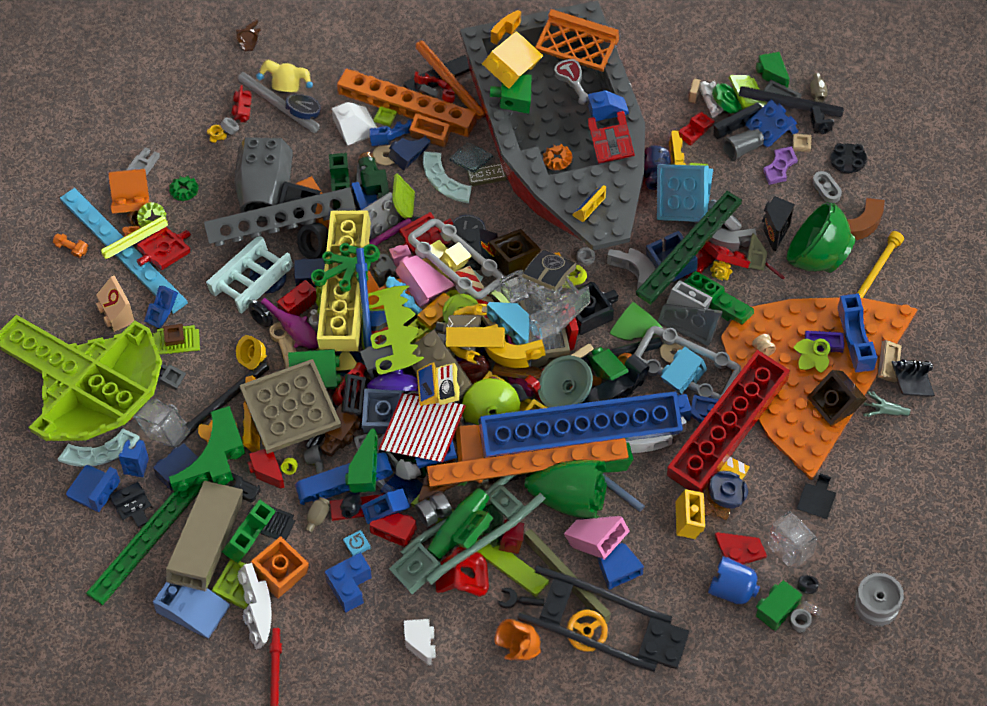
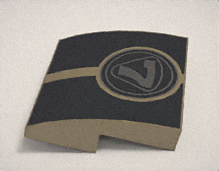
(549, 270)

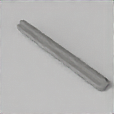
(275, 100)

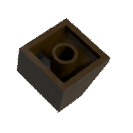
(514, 251)
(836, 397)

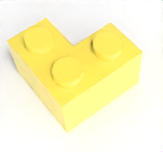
(454, 257)

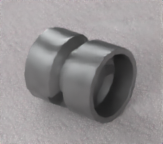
(433, 509)

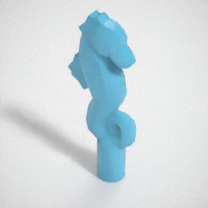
(391, 282)

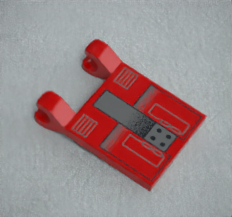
(613, 141)

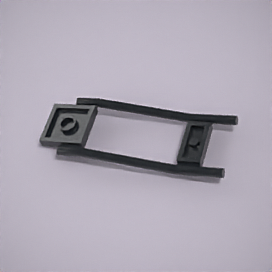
(661, 643)

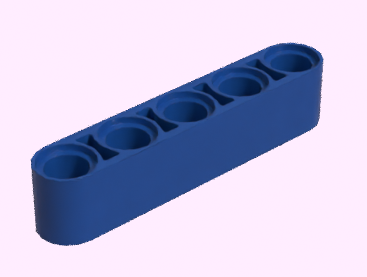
(333, 481)

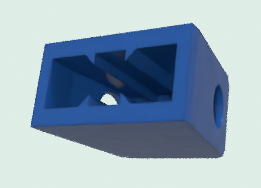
(620, 566)

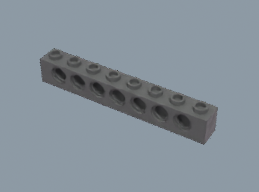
(213, 226)

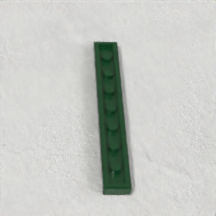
(688, 247)

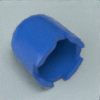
(735, 582)

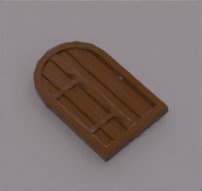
(521, 373)

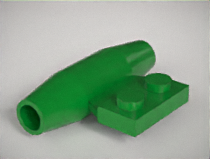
(462, 525)

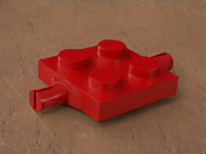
(429, 236)
(163, 248)

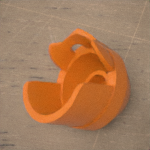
(519, 639)

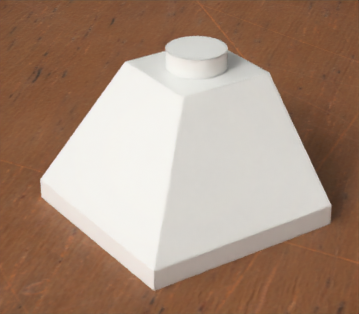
(353, 122)

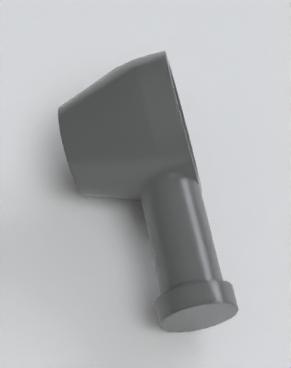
(312, 456)

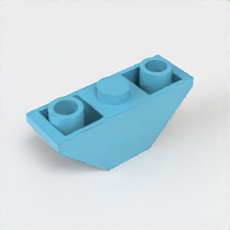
(512, 318)

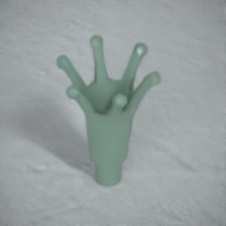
(885, 407)

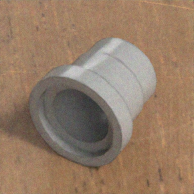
(802, 615)

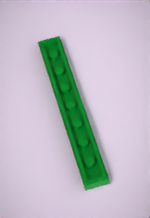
(141, 544)

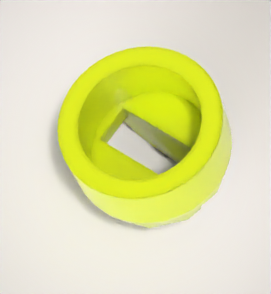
(285, 465)

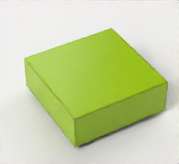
(385, 116)

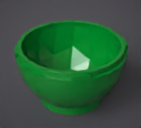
(821, 240)

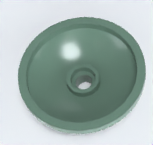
(560, 376)

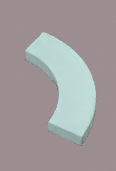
(438, 178)
(100, 455)

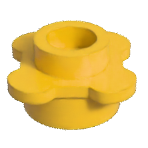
(216, 129)

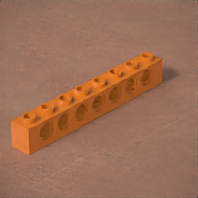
(405, 101)

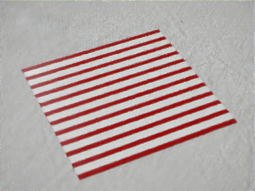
(423, 429)

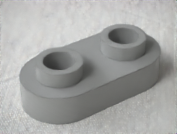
(827, 188)

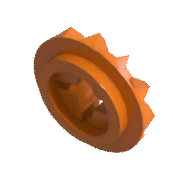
(557, 163)

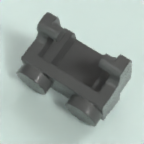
(384, 269)

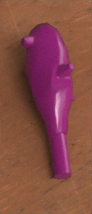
(295, 326)

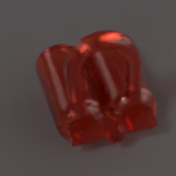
(476, 371)

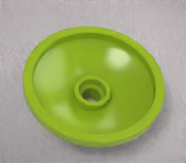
(489, 395)

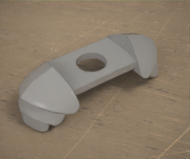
(403, 469)

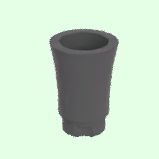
(742, 143)

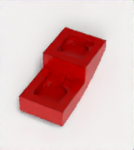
(696, 128)

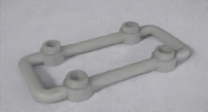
(463, 284)
(670, 337)

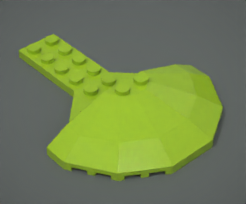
(87, 384)

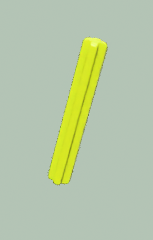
(134, 237)

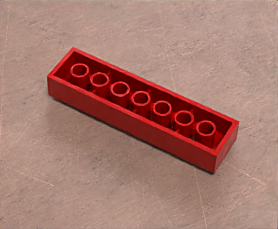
(728, 422)

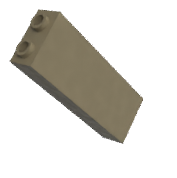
(204, 536)

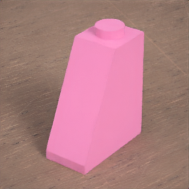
(423, 280)
(597, 535)

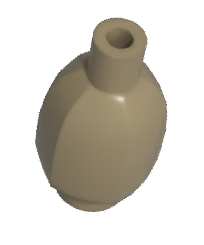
(818, 88)
(317, 513)

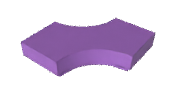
(777, 170)

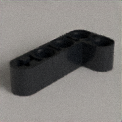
(622, 386)

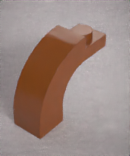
(869, 220)

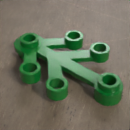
(346, 264)

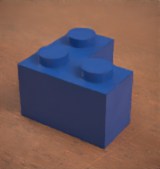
(344, 580)

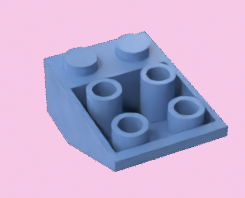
(191, 608)

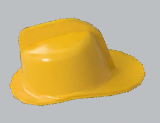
(250, 352)

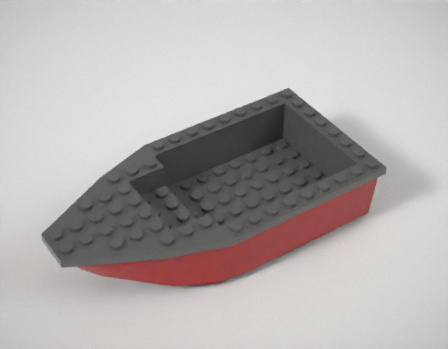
(557, 120)

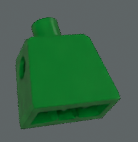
(517, 97)

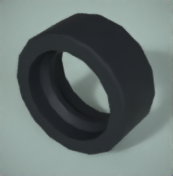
(304, 242)

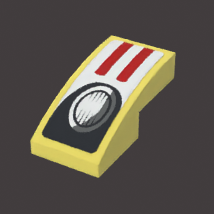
(447, 383)

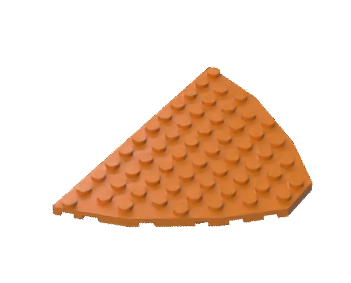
(791, 418)

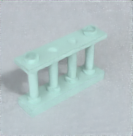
(239, 263)

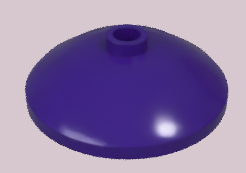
(394, 381)

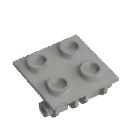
(382, 215)

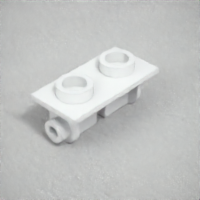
(706, 90)

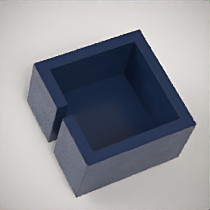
(656, 254)

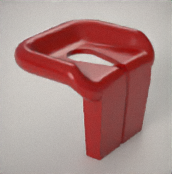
(457, 579)

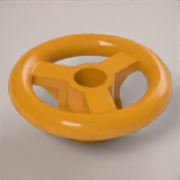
(598, 622)

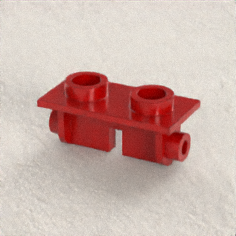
(241, 99)

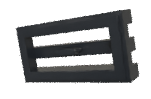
(350, 409)

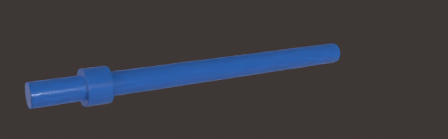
(361, 268)

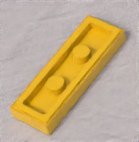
(475, 337)

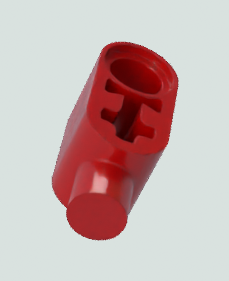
(358, 370)

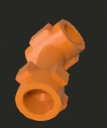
(77, 249)

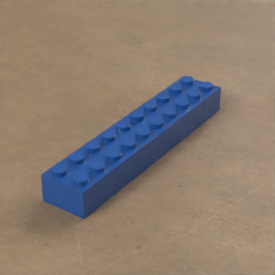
(580, 424)

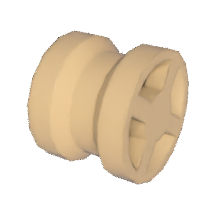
(764, 344)

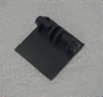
(913, 377)

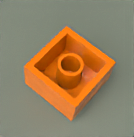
(280, 567)

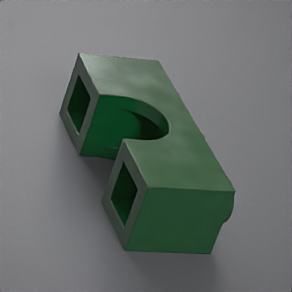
(339, 174)

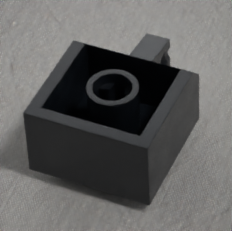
(598, 311)

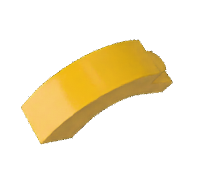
(516, 355)

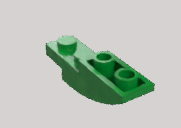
(722, 301)

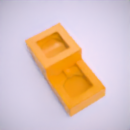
(505, 25)

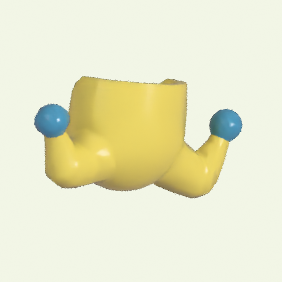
(285, 76)

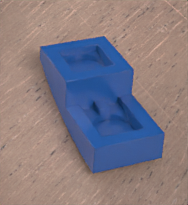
(162, 306)

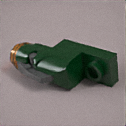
(370, 177)

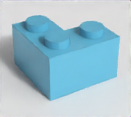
(683, 370)

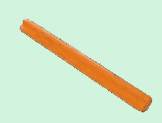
(447, 76)

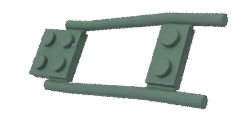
(420, 566)

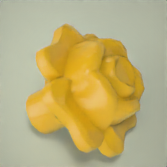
(721, 270)

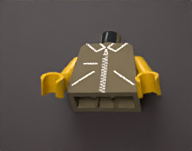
(464, 317)

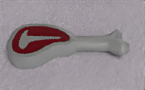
(571, 72)

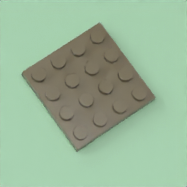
(290, 406)

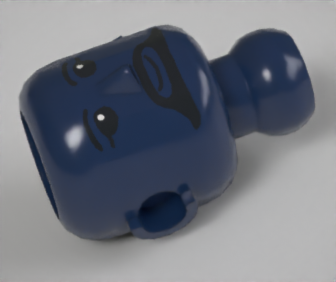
(652, 157)

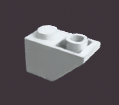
(418, 639)

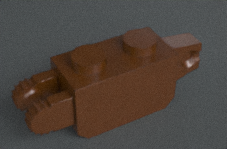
(343, 435)

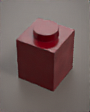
(512, 539)

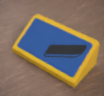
(590, 204)
(427, 385)

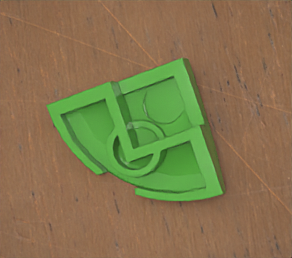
(633, 323)

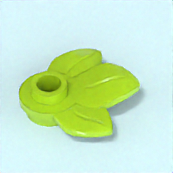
(811, 356)

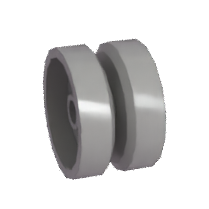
(878, 599)

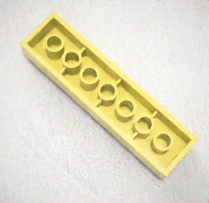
(339, 310)

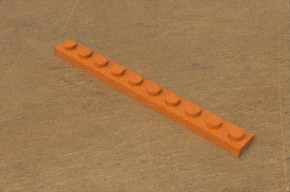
(524, 462)

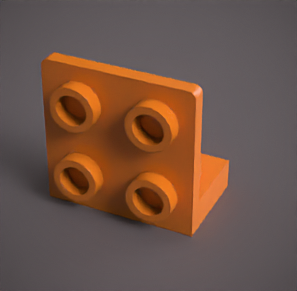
(128, 190)

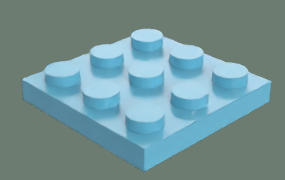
(682, 192)

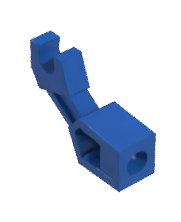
(385, 134)

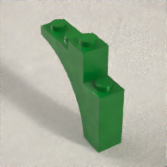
(212, 463)

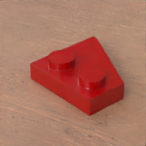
(723, 254)
(740, 548)

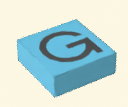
(356, 543)

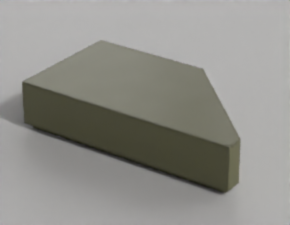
(756, 254)

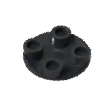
(848, 157)

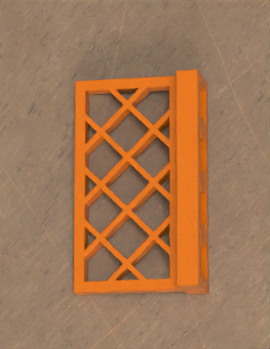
(584, 28)

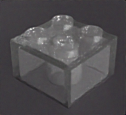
(162, 423)
(792, 540)

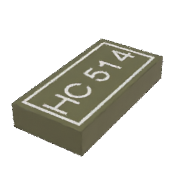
(487, 175)

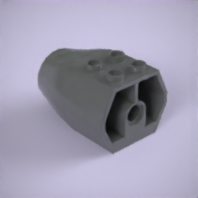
(261, 172)

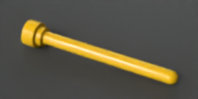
(894, 240)

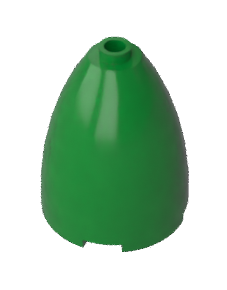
(571, 487)

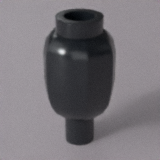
(351, 504)

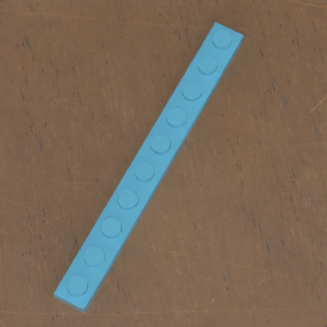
(108, 234)

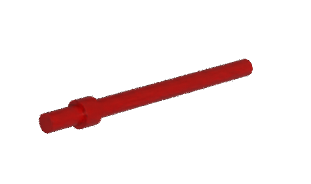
(275, 651)

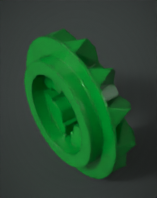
(183, 194)

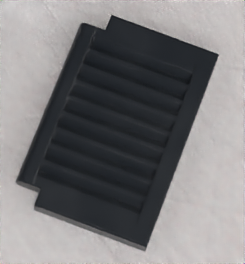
(279, 524)

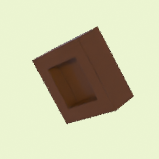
(174, 334)

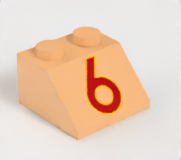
(114, 305)

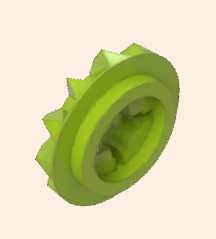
(145, 212)

